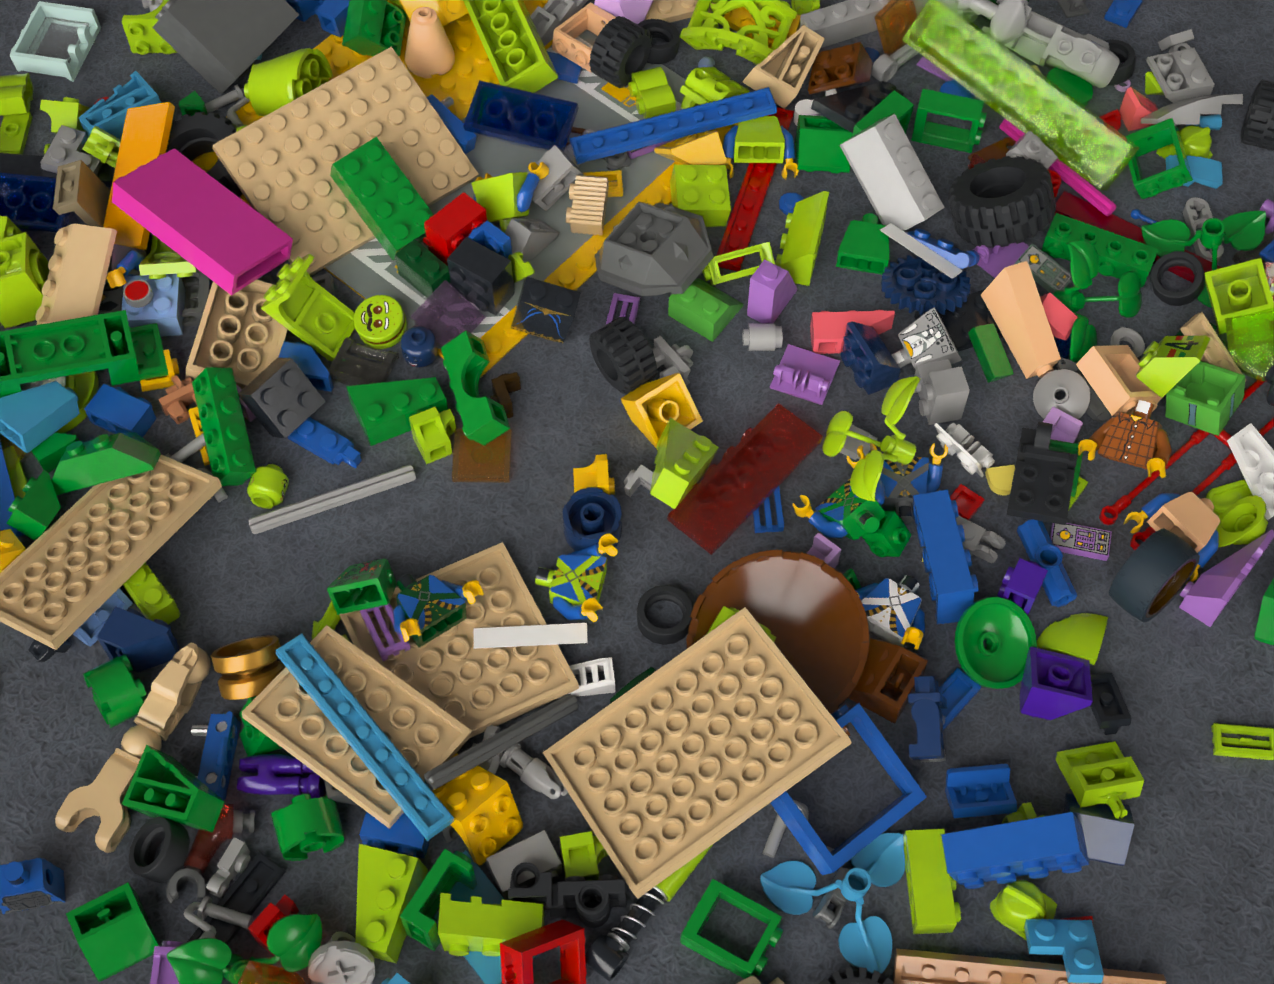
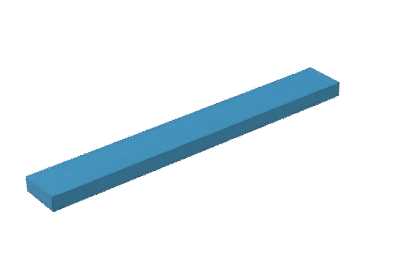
(365, 737)

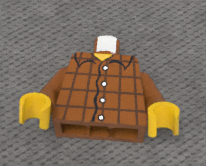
(1131, 440)

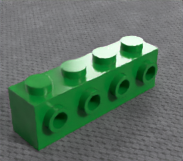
(1115, 252)
(223, 426)

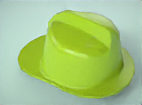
(1195, 142)
(1242, 522)
(1020, 902)

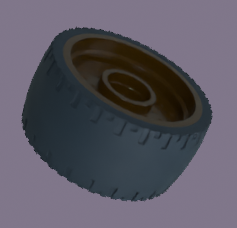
(1154, 575)

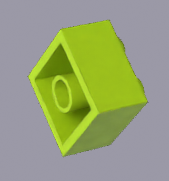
(702, 192)
(1238, 291)

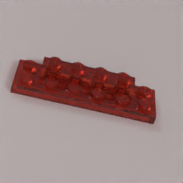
(744, 478)

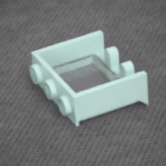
(56, 40)

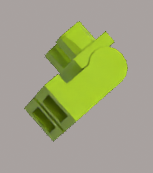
(707, 86)

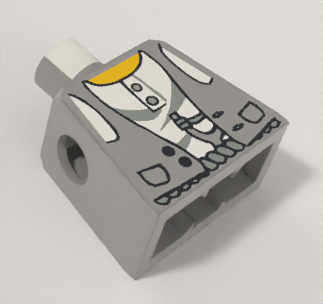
(926, 342)

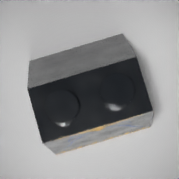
(545, 310)

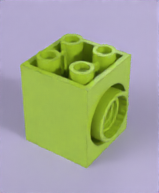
(21, 279)

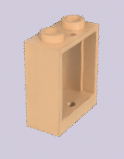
(564, 41)
(1113, 377)

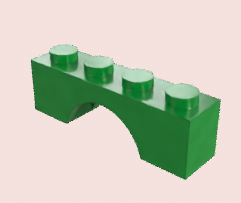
(465, 361)

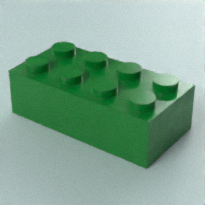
(382, 196)

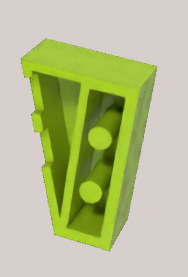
(484, 926)

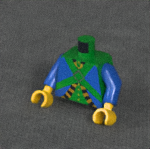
(844, 512)

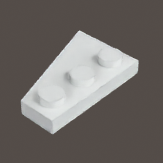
(1256, 463)

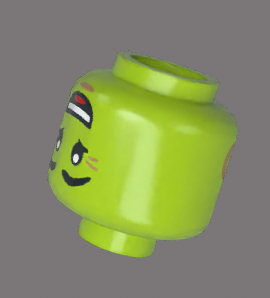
(268, 486)

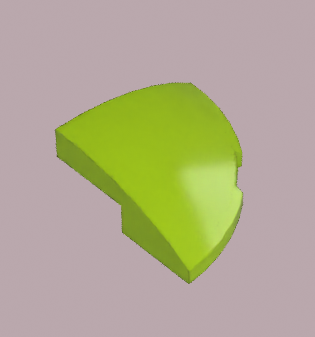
(1075, 636)

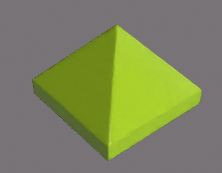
(1151, 85)

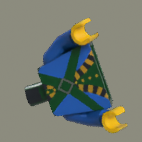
(431, 606)

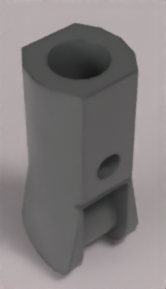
(836, 898)

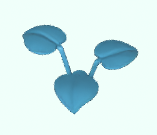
(880, 863)

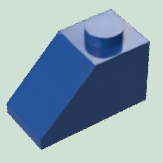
(309, 364)

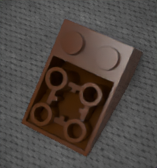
(888, 679)

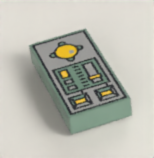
(1045, 270)

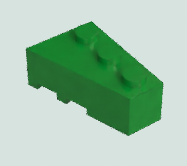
(171, 791)

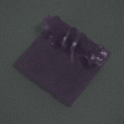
(447, 314)

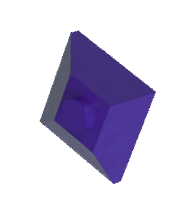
(1054, 684)

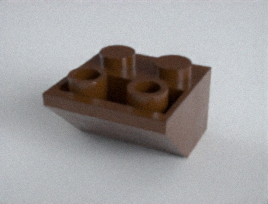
(840, 68)

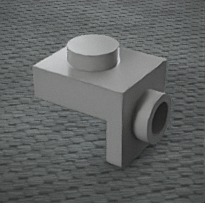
(634, 479)

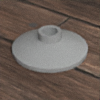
(1076, 389)

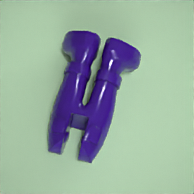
(268, 782)

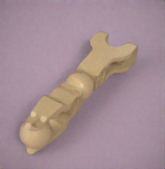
(165, 705)

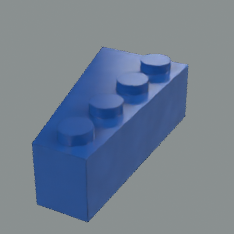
(944, 555)

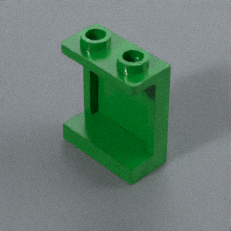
(426, 901)

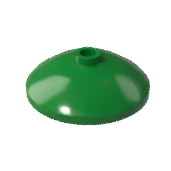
(1007, 637)

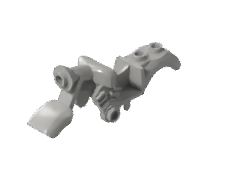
(1043, 39)

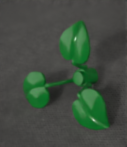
(1242, 230)
(1084, 267)
(210, 959)

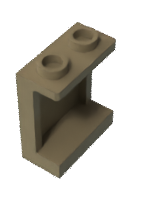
(81, 192)

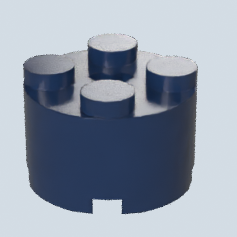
(590, 516)

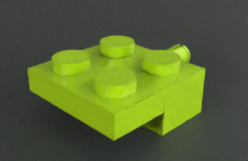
(1101, 776)

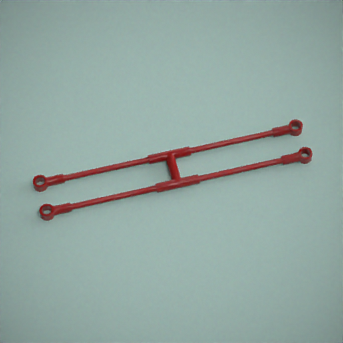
(1121, 504)

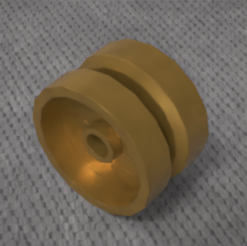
(247, 666)

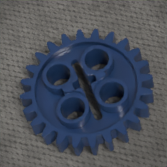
(923, 287)

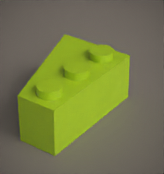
(679, 462)
(383, 892)

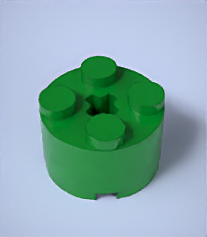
(115, 690)
(307, 827)

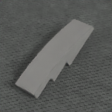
(553, 15)
(1189, 110)

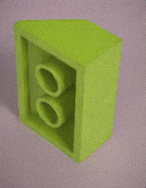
(803, 237)

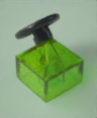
(1252, 346)

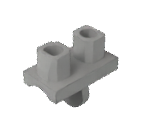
(674, 358)

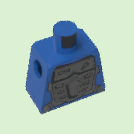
(26, 885)

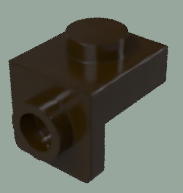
(501, 387)

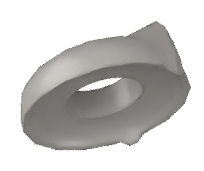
(1130, 336)

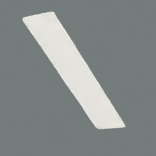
(921, 250)

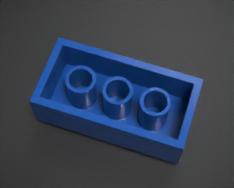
(1015, 850)

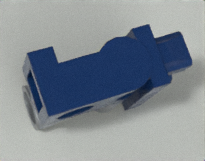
(929, 720)

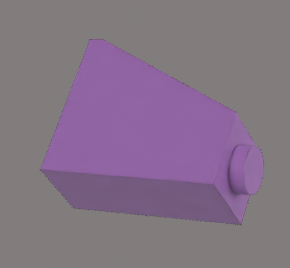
(769, 292)

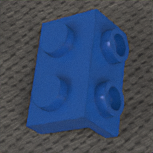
(980, 791)

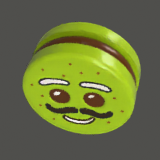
(380, 321)

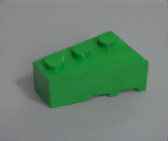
(386, 406)

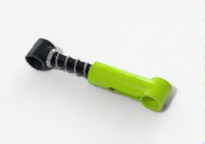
(609, 952)

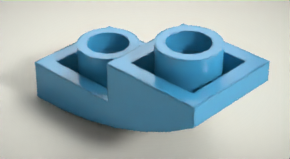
(1203, 170)

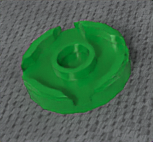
(1072, 85)

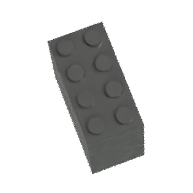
(222, 35)

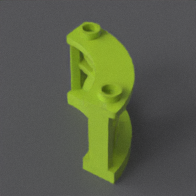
(707, 36)

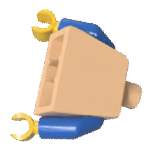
(1185, 517)

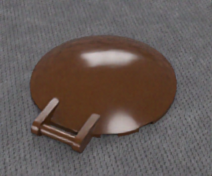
(803, 605)

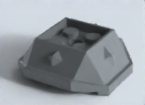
(655, 250)

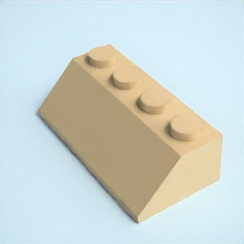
(76, 273)

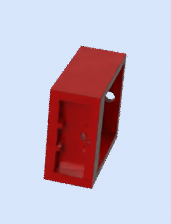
(519, 952)

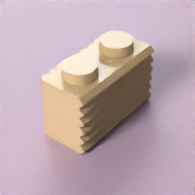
(588, 204)

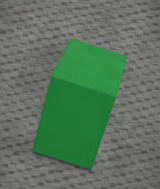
(52, 449)

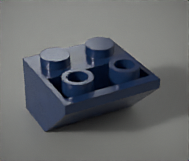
(868, 358)
(140, 639)

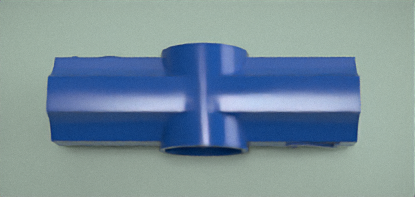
(1040, 547)

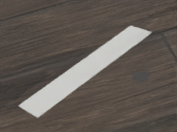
(530, 635)

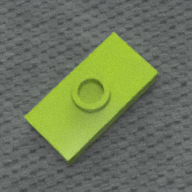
(14, 133)

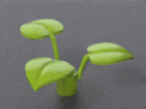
(894, 447)

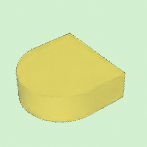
(1000, 479)

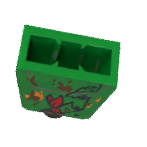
(363, 587)

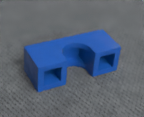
(331, 13)

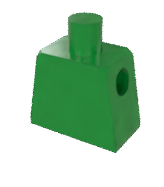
(864, 246)

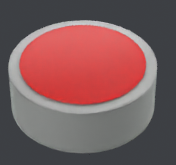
(137, 293)

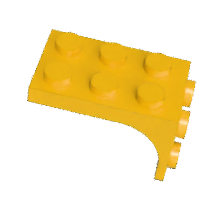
(481, 811)

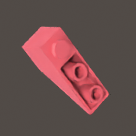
(830, 327)

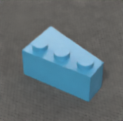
(111, 114)

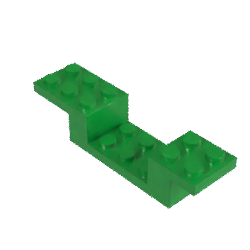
(78, 348)

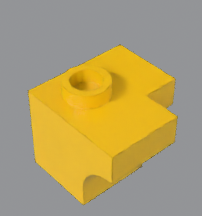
(594, 476)

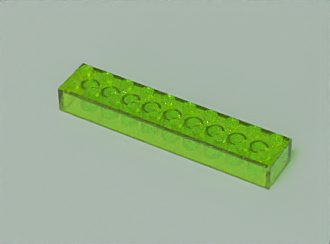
(1020, 93)

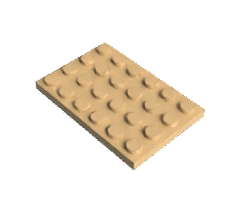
(408, 718)

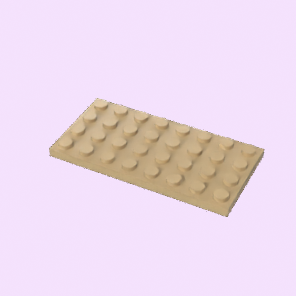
(98, 548)

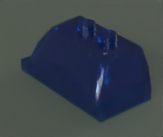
(520, 117)
(30, 202)

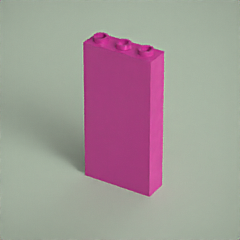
(202, 221)

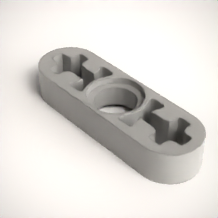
(1190, 216)

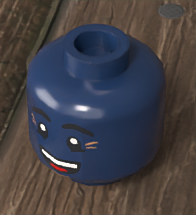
(419, 346)

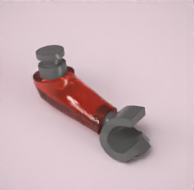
(204, 848)

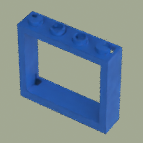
(912, 795)

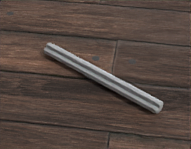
(331, 499)

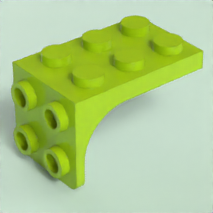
(142, 36)
(164, 261)
(308, 309)

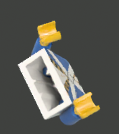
(894, 611)

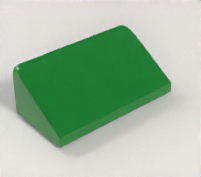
(990, 352)

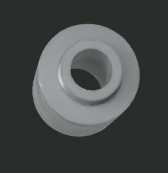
(762, 337)

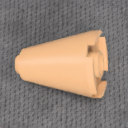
(427, 45)

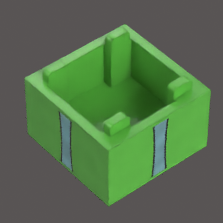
(1206, 397)

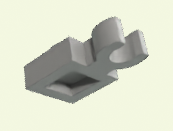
(233, 861)

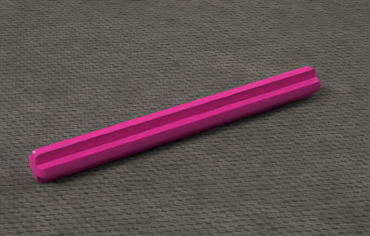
(1069, 176)

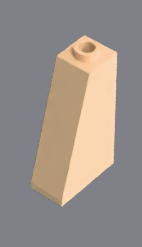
(1022, 319)

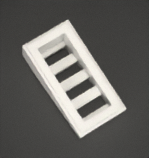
(596, 687)

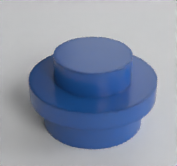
(788, 201)

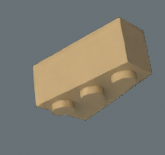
(787, 66)

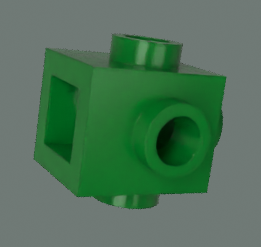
(889, 538)

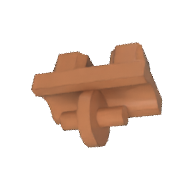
(177, 399)

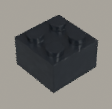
(481, 276)
(281, 397)

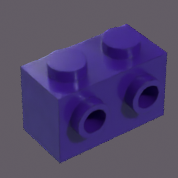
(1023, 584)

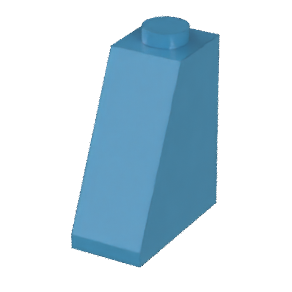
(36, 414)

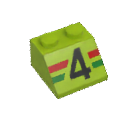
(1170, 361)

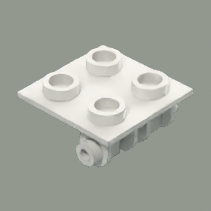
(958, 441)

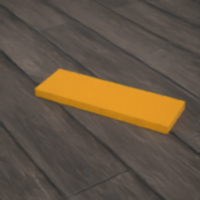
(142, 140)

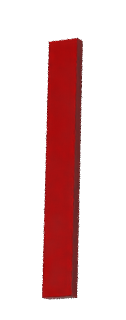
(749, 203)

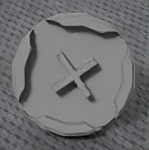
(341, 962)

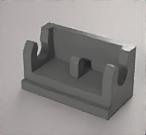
(196, 296)

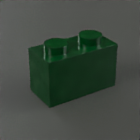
(421, 268)

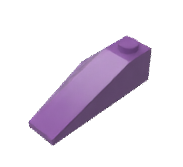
(1218, 584)

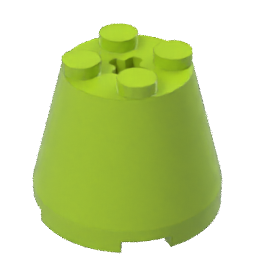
(285, 79)

